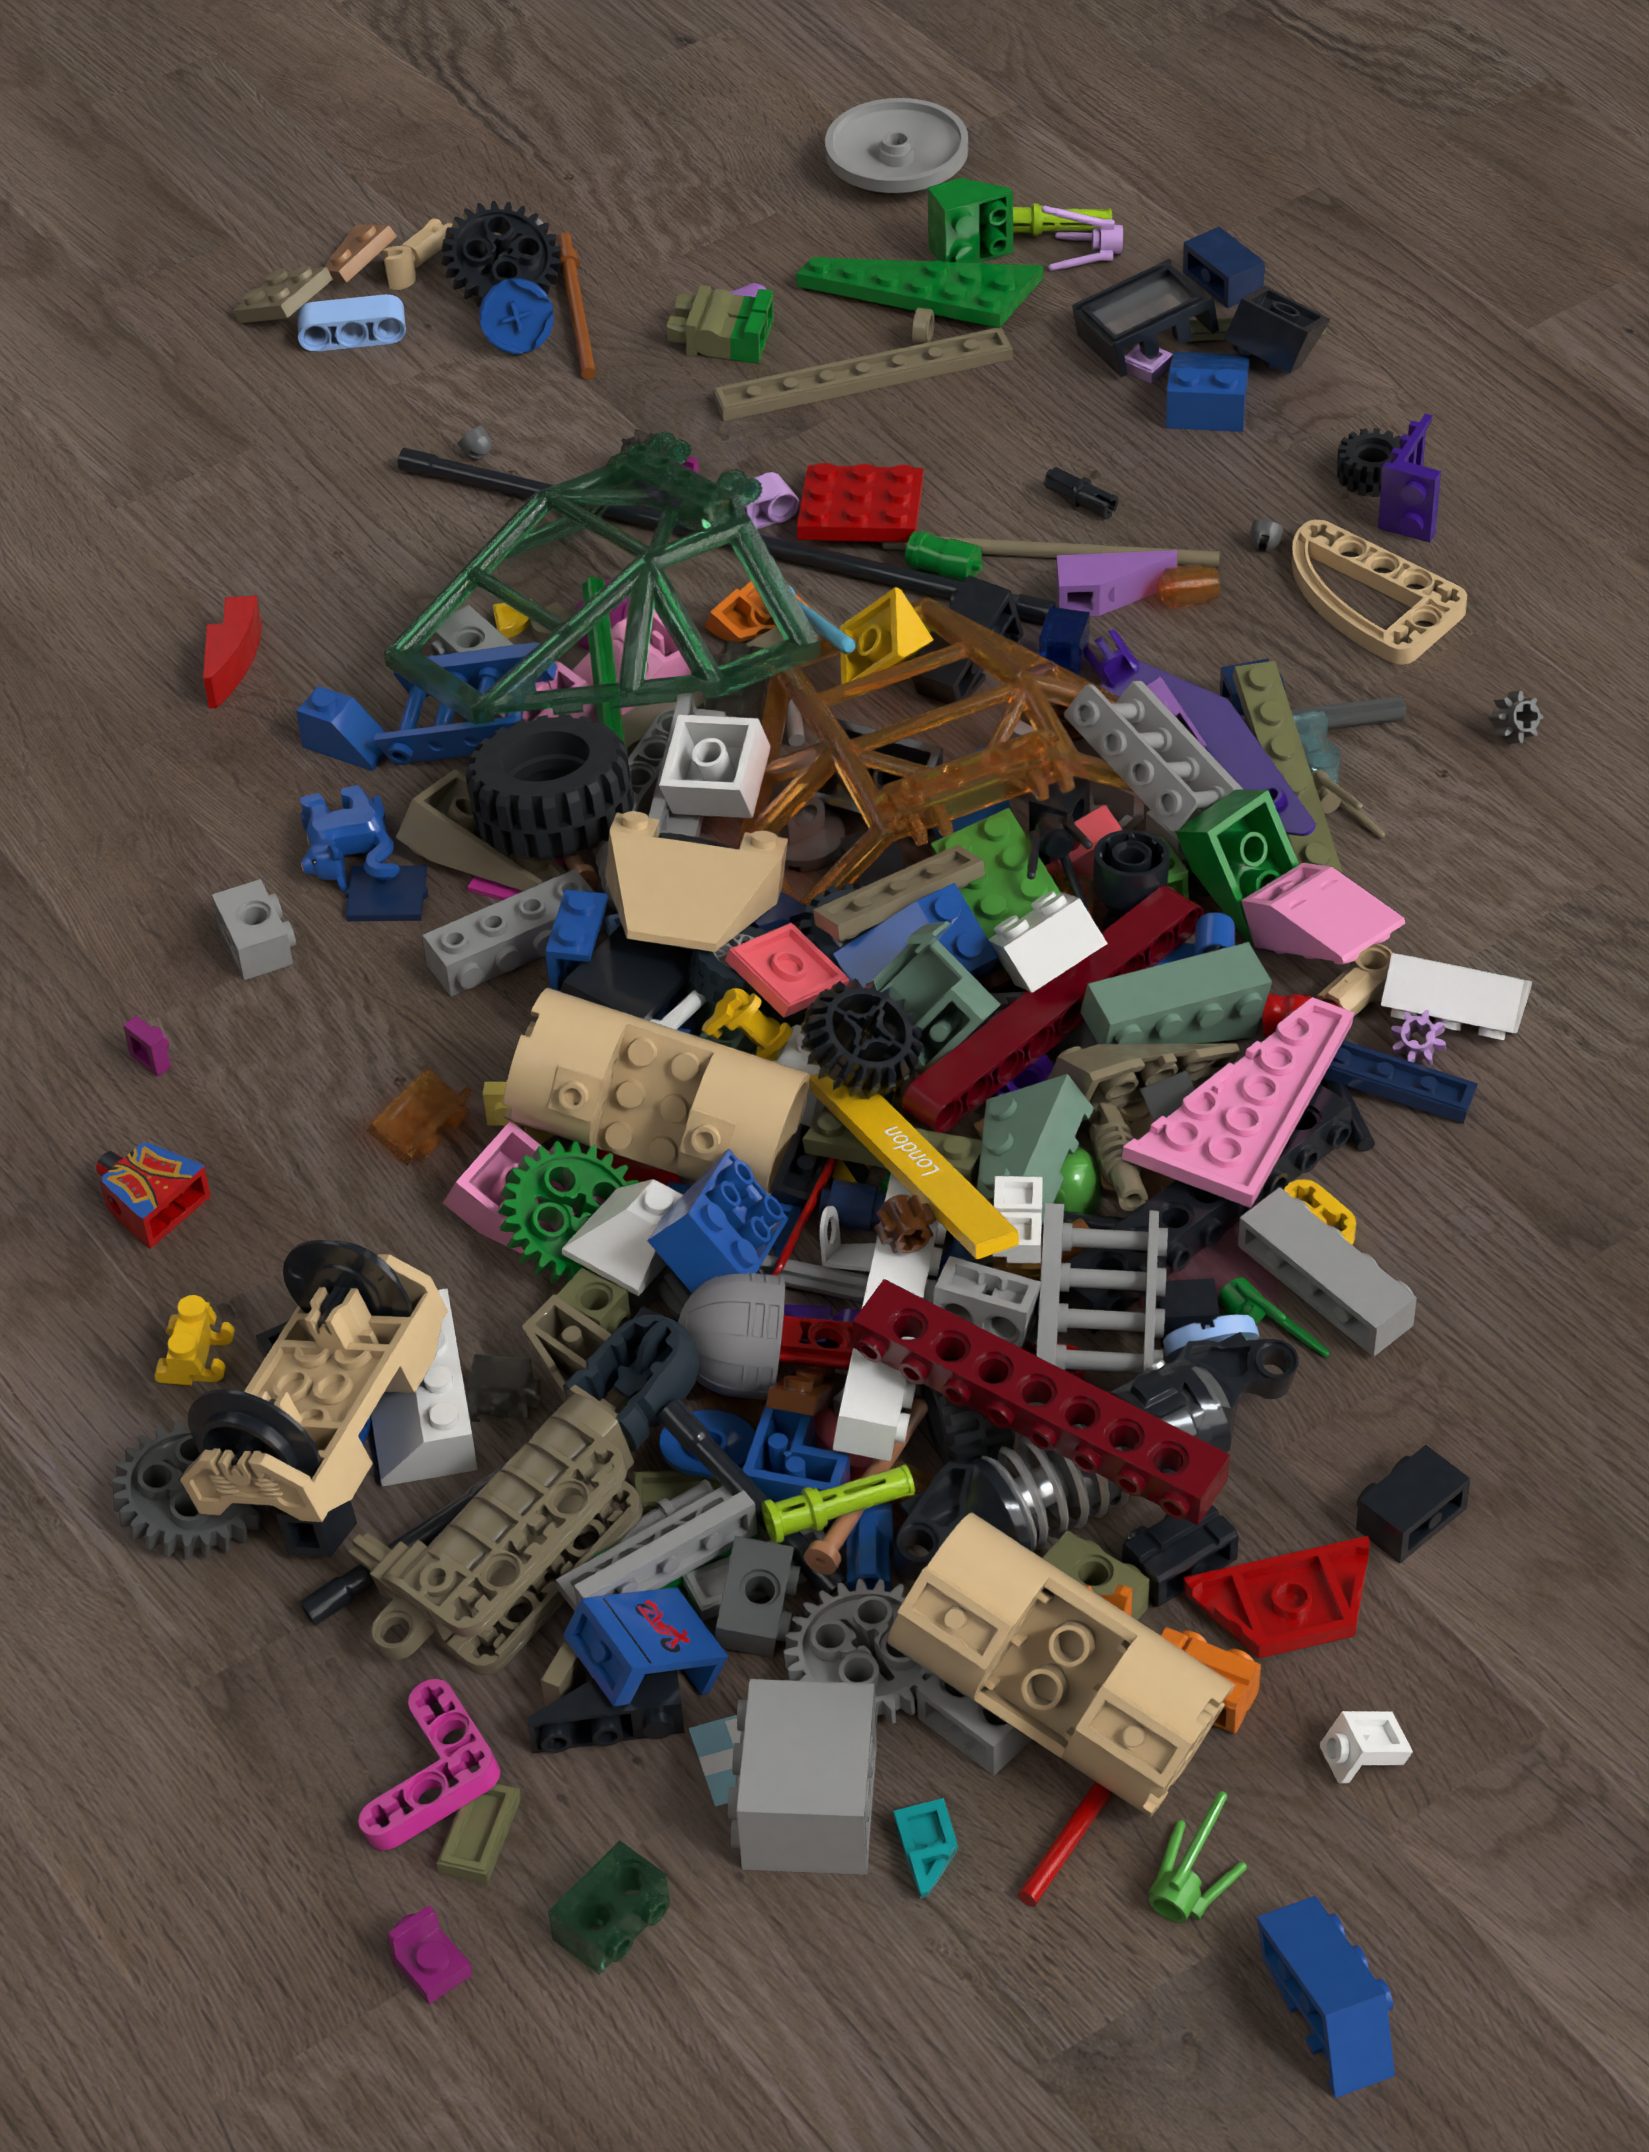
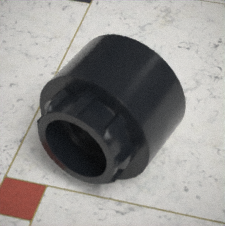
(1129, 868)

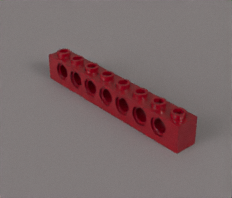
(1067, 1401)

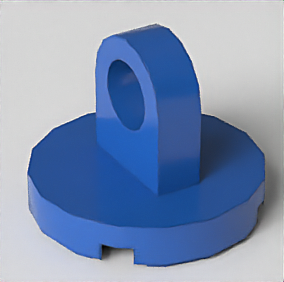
(516, 315)

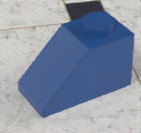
(339, 728)

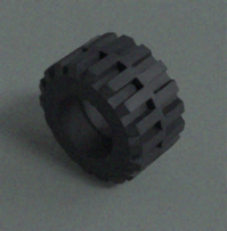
(962, 1432)

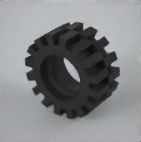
(1362, 460)

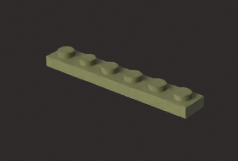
(1275, 729)

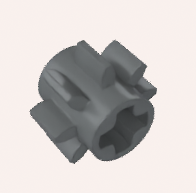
(1515, 717)

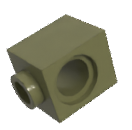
(597, 1299)

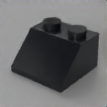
(1275, 329)

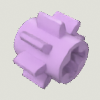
(1425, 1029)

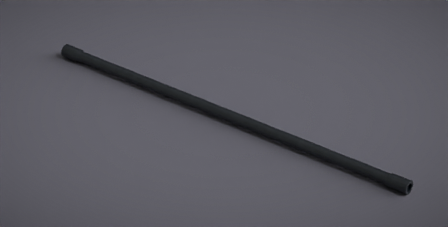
(431, 465)

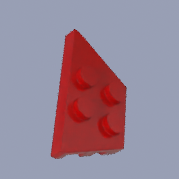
(1287, 1598)

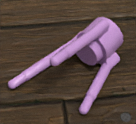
(1106, 239)

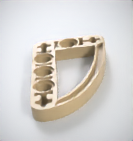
(1437, 603)

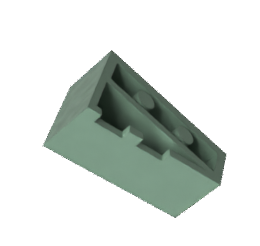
(1031, 1134)

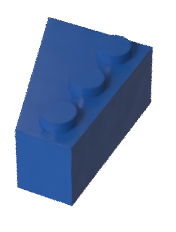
(1332, 1990)

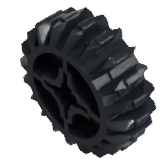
(834, 1032)

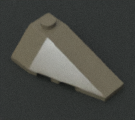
(444, 832)
(1120, 1070)

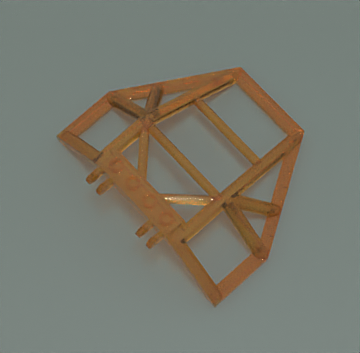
(924, 794)

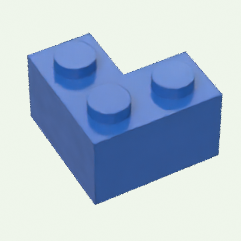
(786, 1459)

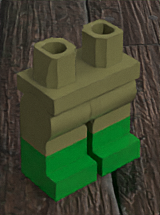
(722, 324)

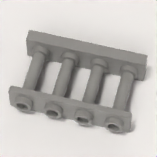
(1151, 752)
(1058, 1277)

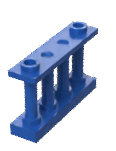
(448, 740)

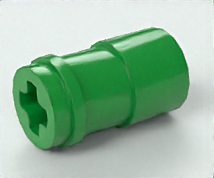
(946, 557)

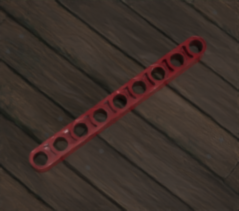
(1047, 1015)

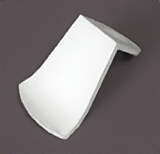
(842, 1255)

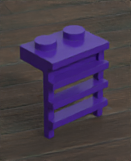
(1409, 489)

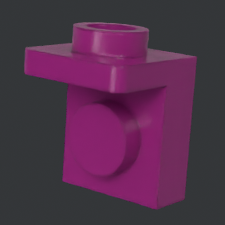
(427, 1955)

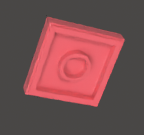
(785, 968)

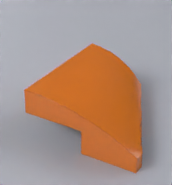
(741, 616)

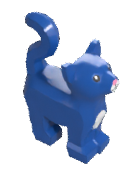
(346, 832)

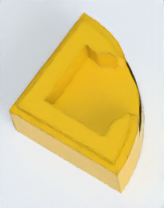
(509, 621)

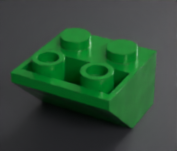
(969, 221)

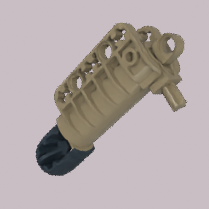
(535, 1507)

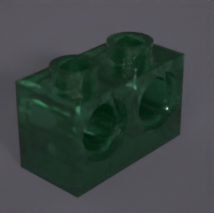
(600, 1902)

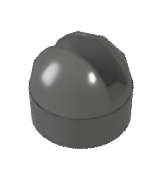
(476, 443)
(1265, 533)

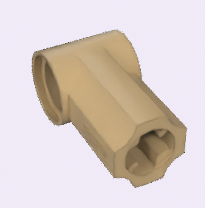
(1361, 981)

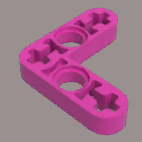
(453, 1763)

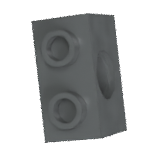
(754, 1568)

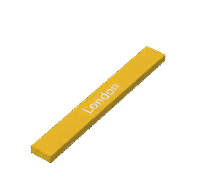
(920, 1168)

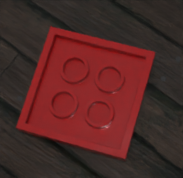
(860, 503)

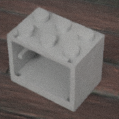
(804, 1776)

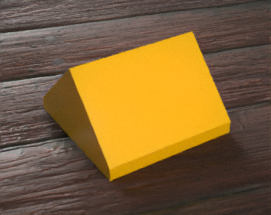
(883, 636)

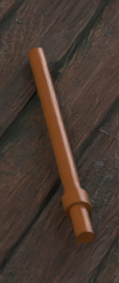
(569, 267)

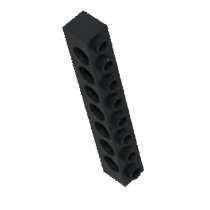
(1201, 1217)

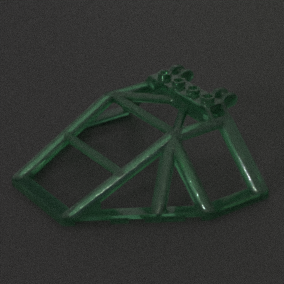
(638, 477)

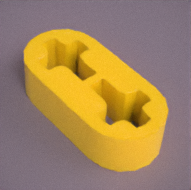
(1324, 1206)

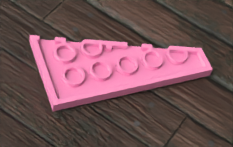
(1246, 1112)

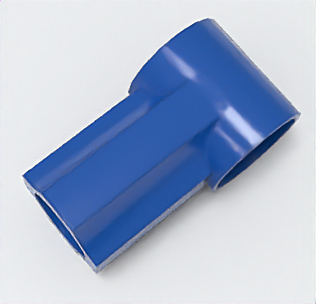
(869, 1548)

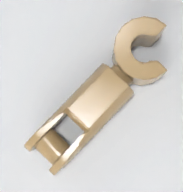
(403, 259)

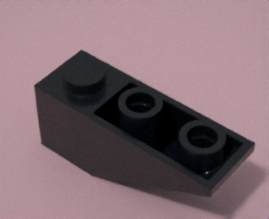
(590, 1719)

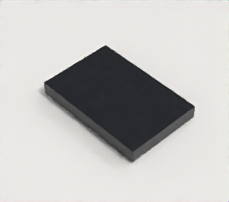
(630, 975)

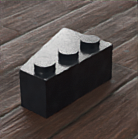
(987, 606)

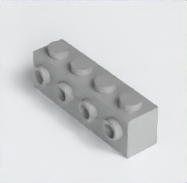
(498, 935)
(1327, 1271)

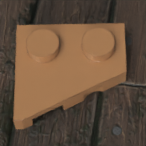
(358, 250)

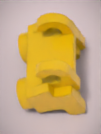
(742, 1012)
(191, 1343)

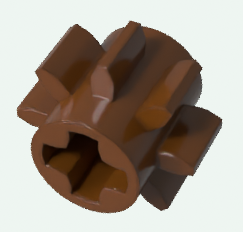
(905, 1223)

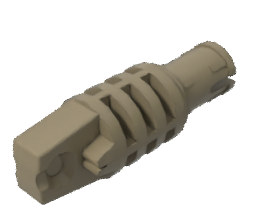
(1108, 1137)

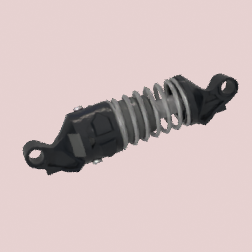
(1191, 1392)

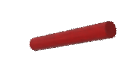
(1064, 1844)

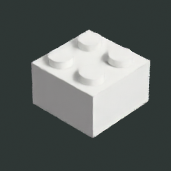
(715, 766)
(1046, 940)

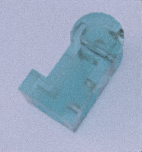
(1319, 752)

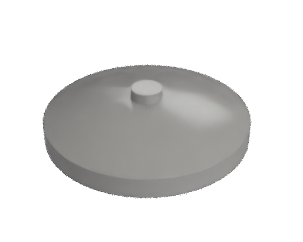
(896, 145)

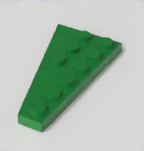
(951, 289)

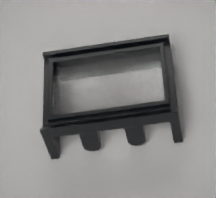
(1138, 311)

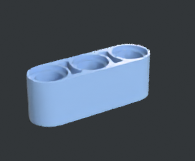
(351, 322)

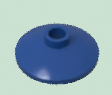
(727, 1429)

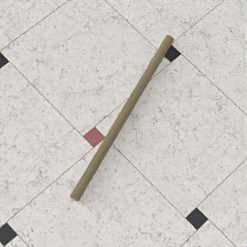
(1051, 549)

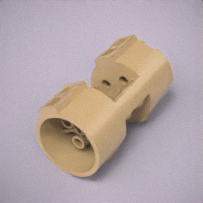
(651, 1090)
(1059, 1663)

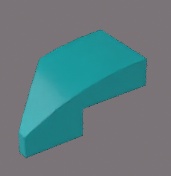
(926, 1842)

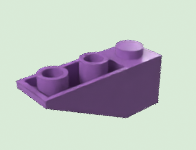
(1109, 579)

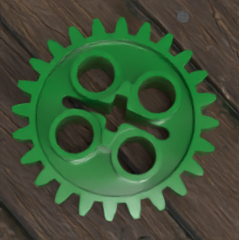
(582, 1179)

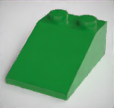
(1237, 850)

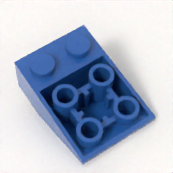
(719, 1225)

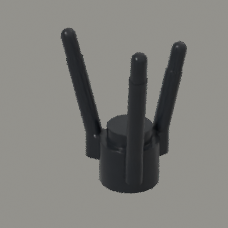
(1055, 838)

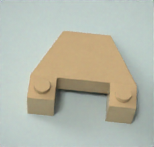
(688, 889)

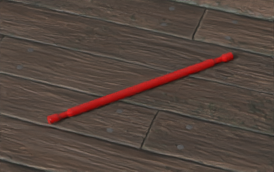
(804, 1216)

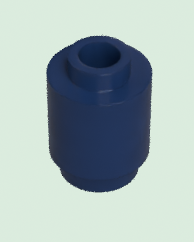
(854, 1203)

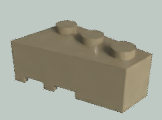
(562, 1343)

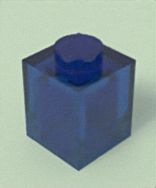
(1065, 637)

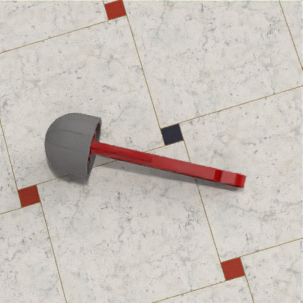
(746, 1335)

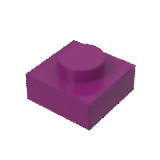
(147, 1045)

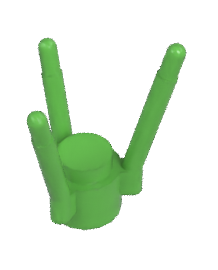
(1178, 1891)

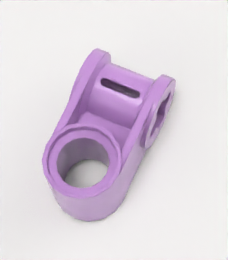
(776, 502)

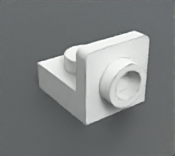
(1364, 1739)

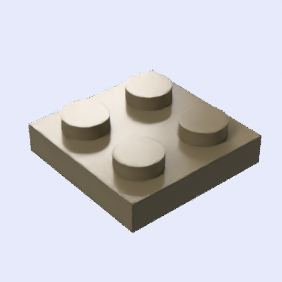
(282, 294)

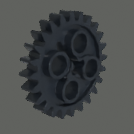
(476, 237)

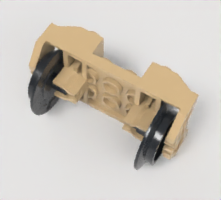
(294, 1431)

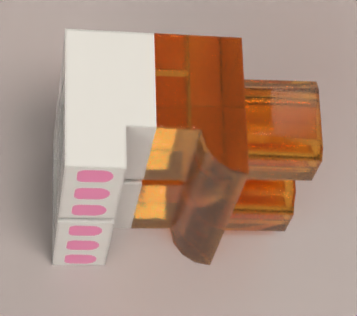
(1022, 1205)

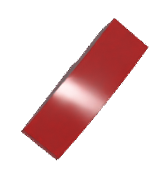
(231, 648)

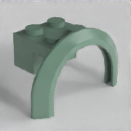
(939, 991)

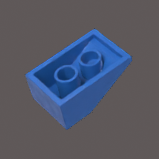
(1207, 391)
(879, 946)

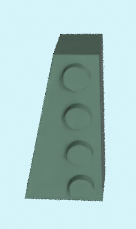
(1181, 1001)

